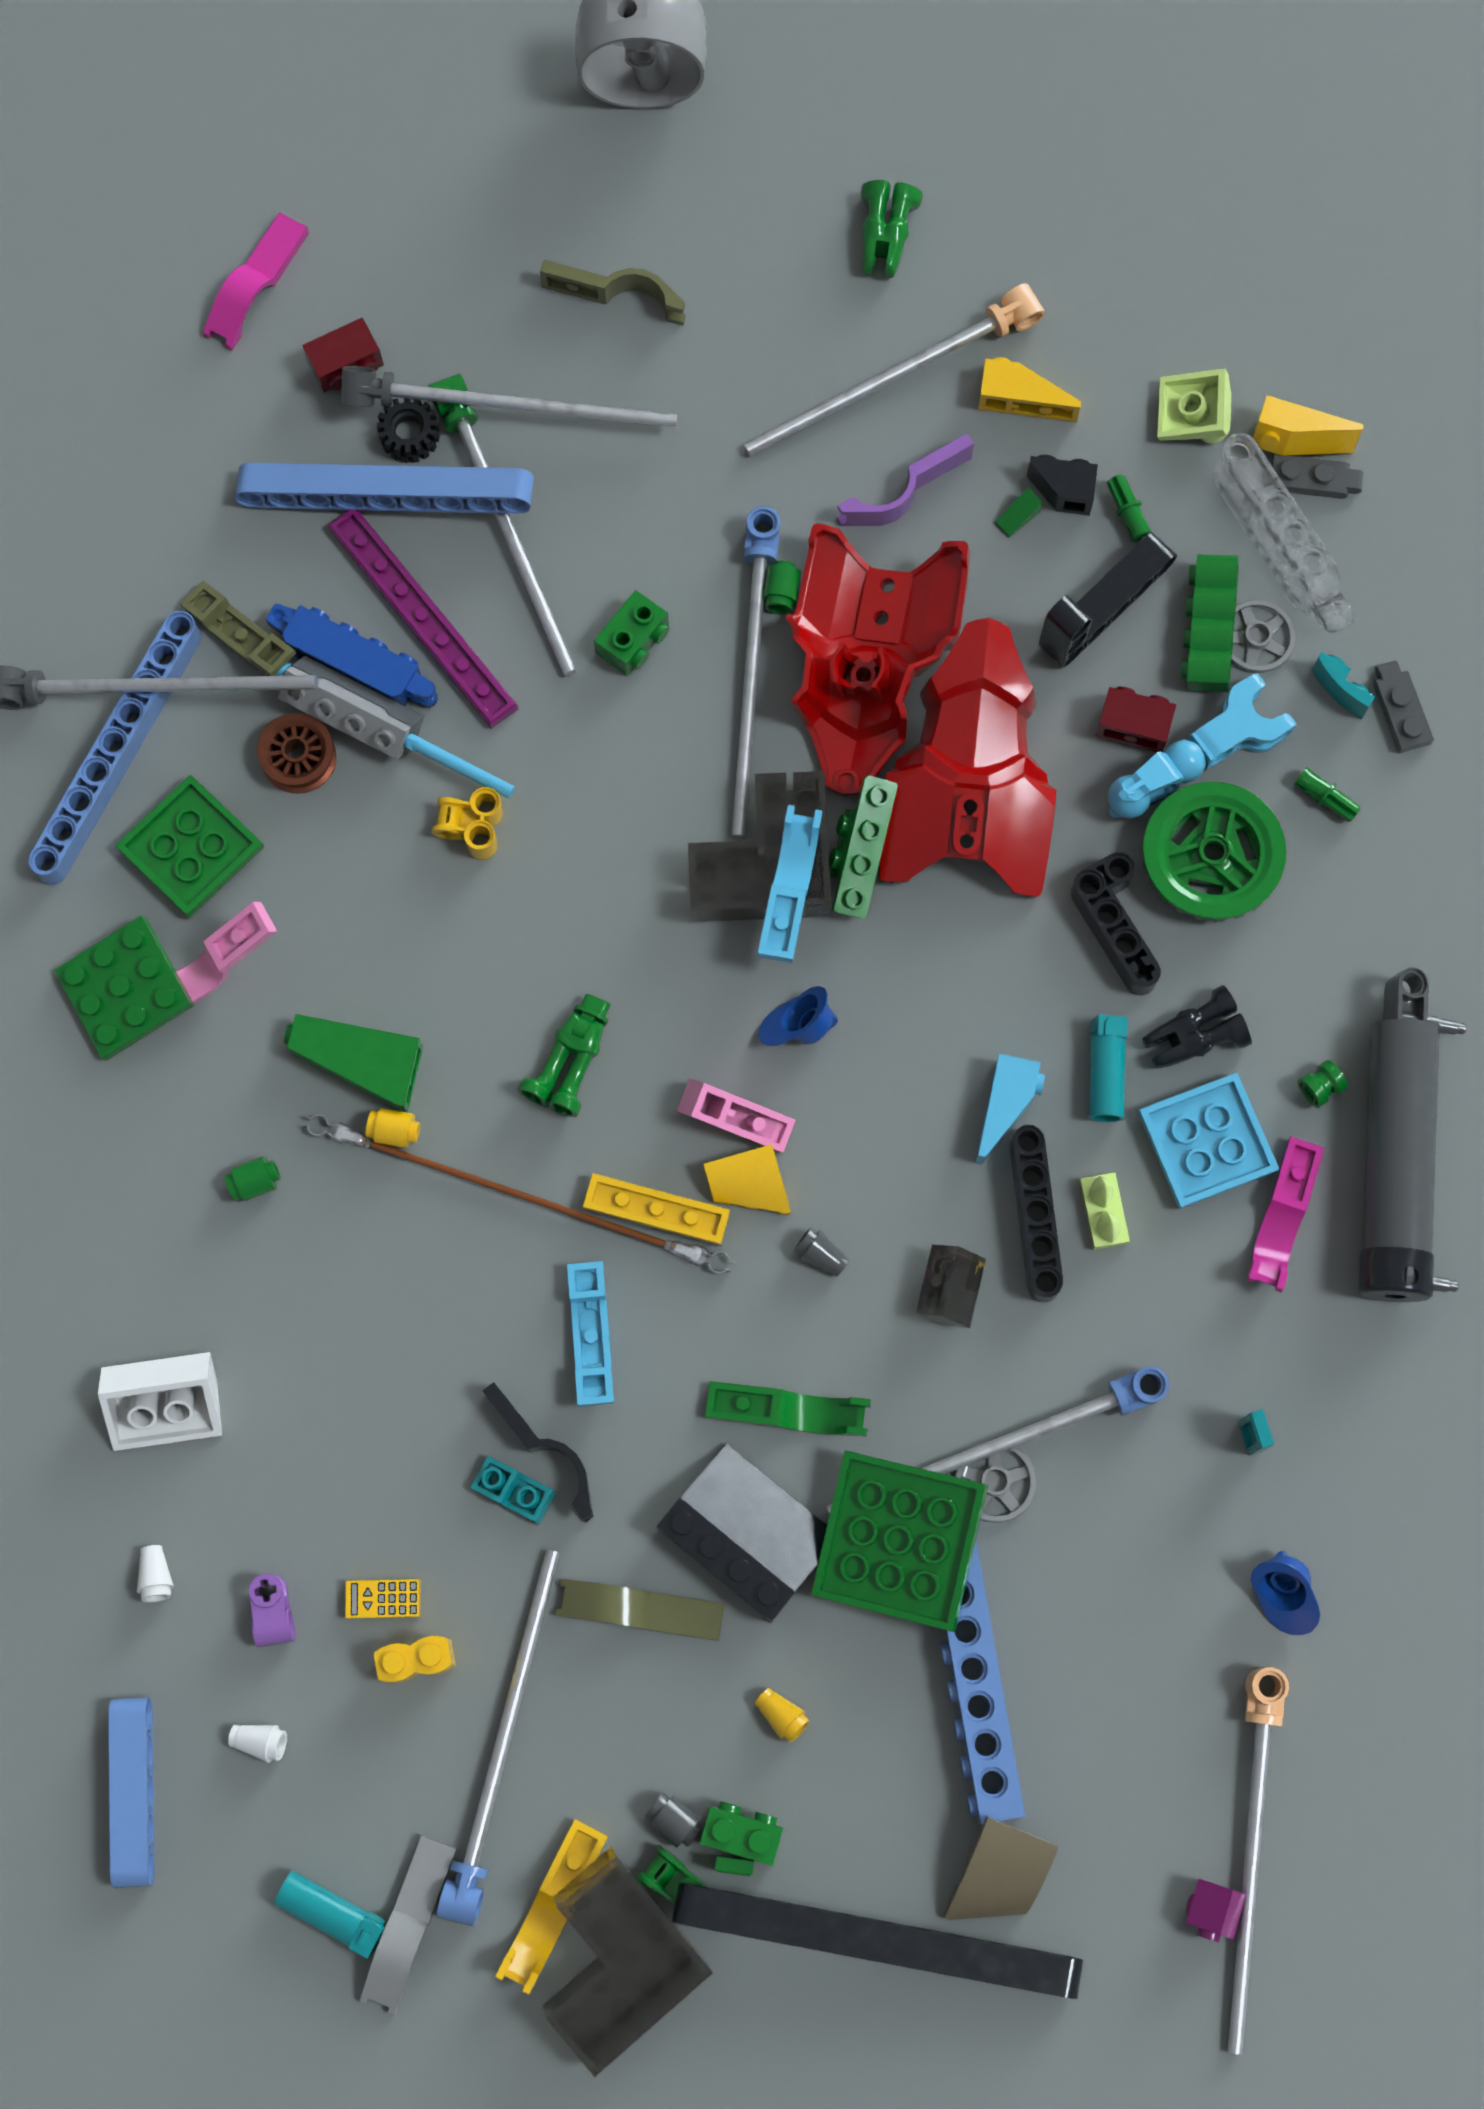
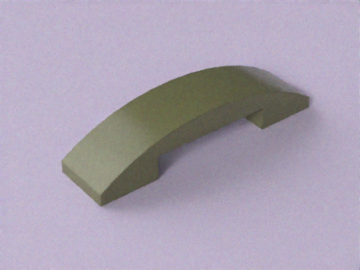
(237, 631)

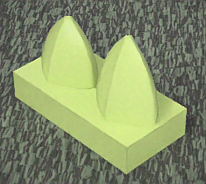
(1104, 1211)

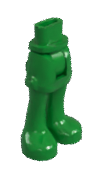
(578, 1036)

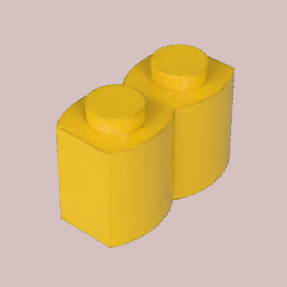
(403, 1662)

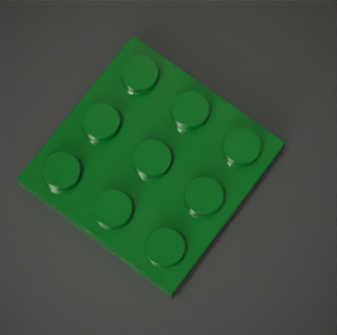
(189, 846)
(124, 987)

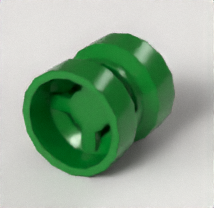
(1321, 1085)

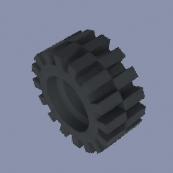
(408, 447)

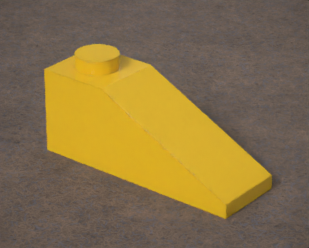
(1020, 391)
(1299, 430)

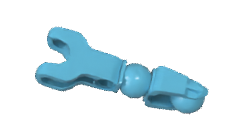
(1186, 760)

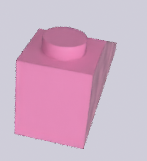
(735, 1115)

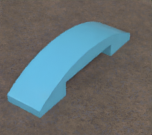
(590, 1334)

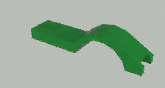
(786, 1409)

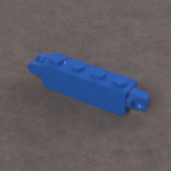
(352, 655)

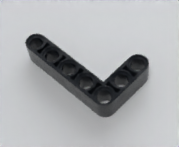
(1074, 626)

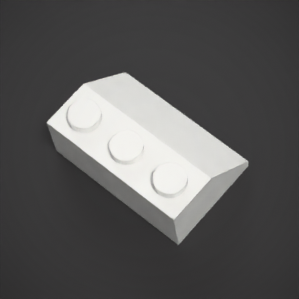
(160, 1401)

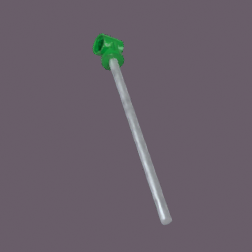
(460, 420)

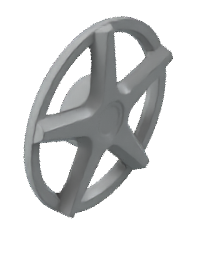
(1259, 636)
(999, 1483)

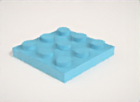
(1208, 1140)

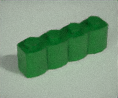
(1212, 623)

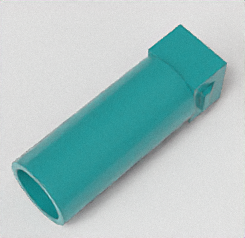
(1107, 1068)
(330, 1914)

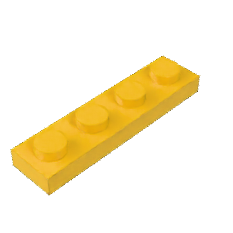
(656, 1209)

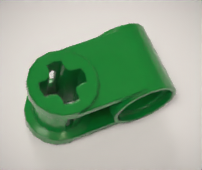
(668, 1881)

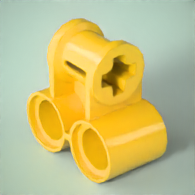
(464, 821)

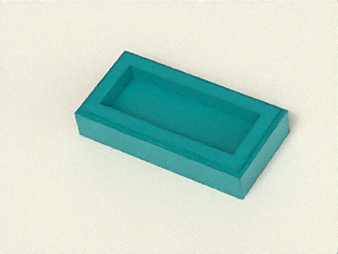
(1256, 1432)

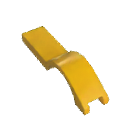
(544, 1919)

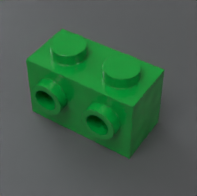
(632, 633)
(741, 1835)

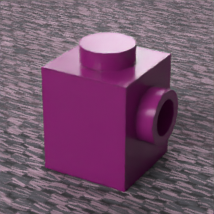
(1214, 1910)

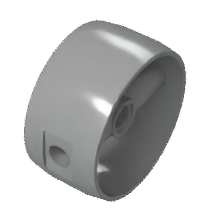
(643, 70)

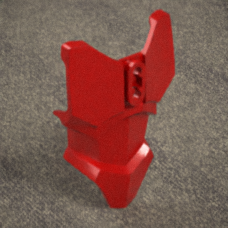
(862, 669)
(979, 753)

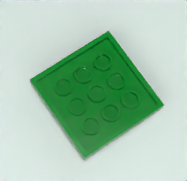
(899, 1540)

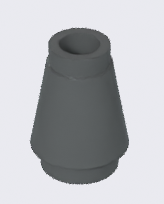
(821, 1252)

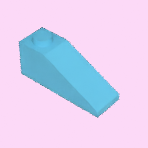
(1010, 1094)

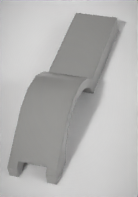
(408, 1923)

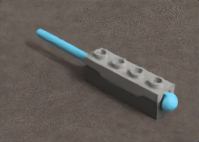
(373, 719)

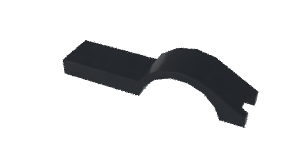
(583, 1499)

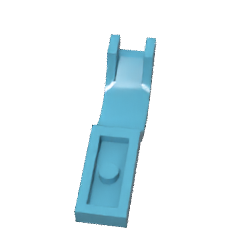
(790, 886)

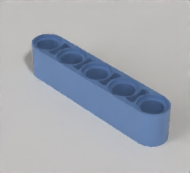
(131, 1792)

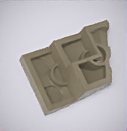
(1001, 1873)

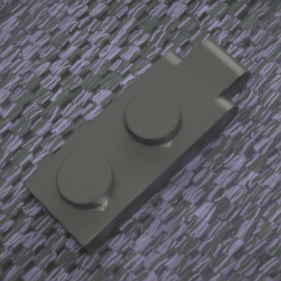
(1317, 476)
(1401, 707)

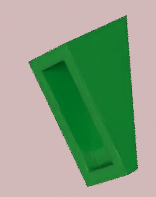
(1019, 513)

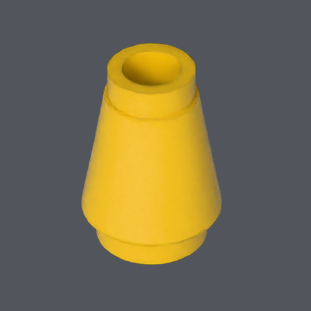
(782, 1715)

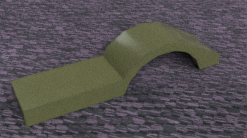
(604, 288)
(641, 1609)

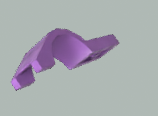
(919, 473)

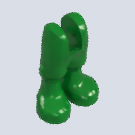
(883, 238)

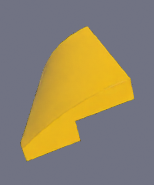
(748, 1181)

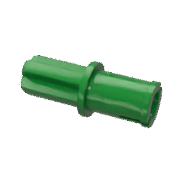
(1128, 507)
(1327, 795)

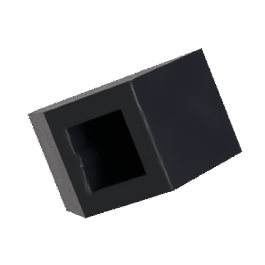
(1064, 483)

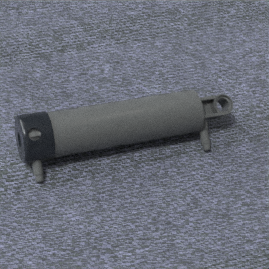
(1402, 1146)

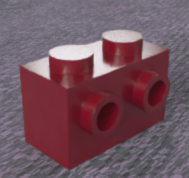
(339, 348)
(1136, 719)

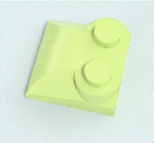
(1195, 406)

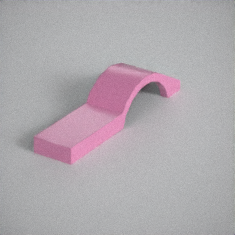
(226, 949)

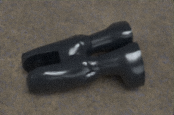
(1187, 1038)

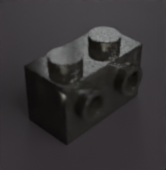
(950, 1286)

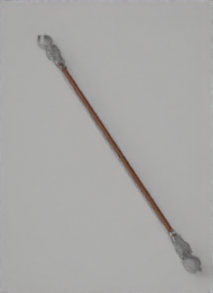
(343, 1134)

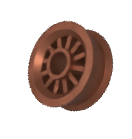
(293, 724)

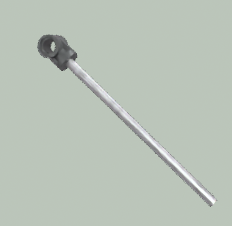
(361, 386)
(17, 685)

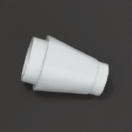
(153, 1575)
(260, 1741)

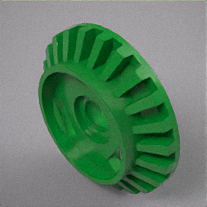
(1220, 813)

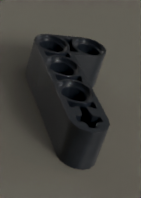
(1122, 928)

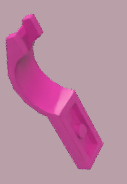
(245, 282)
(1285, 1213)

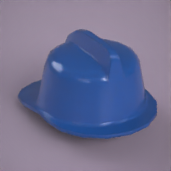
(801, 1019)
(1286, 1594)

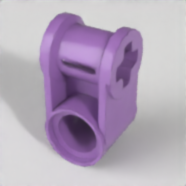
(271, 1619)

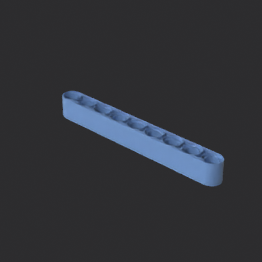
(384, 488)
(114, 763)

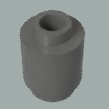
(673, 1820)

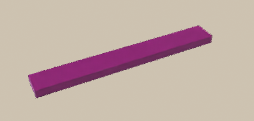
(423, 617)

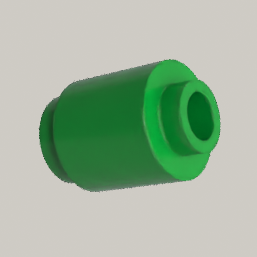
(781, 587)
(252, 1179)

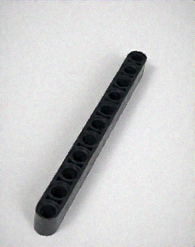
(877, 1940)

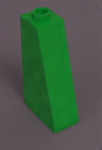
(361, 1057)

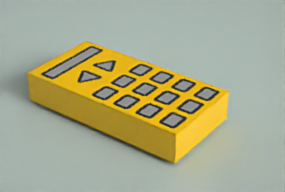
(383, 1598)

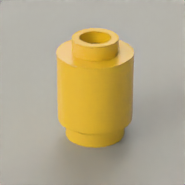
(392, 1127)

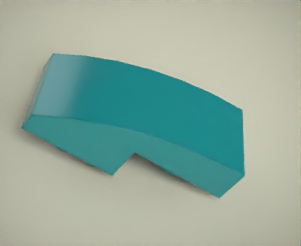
(1331, 674)
(513, 1490)

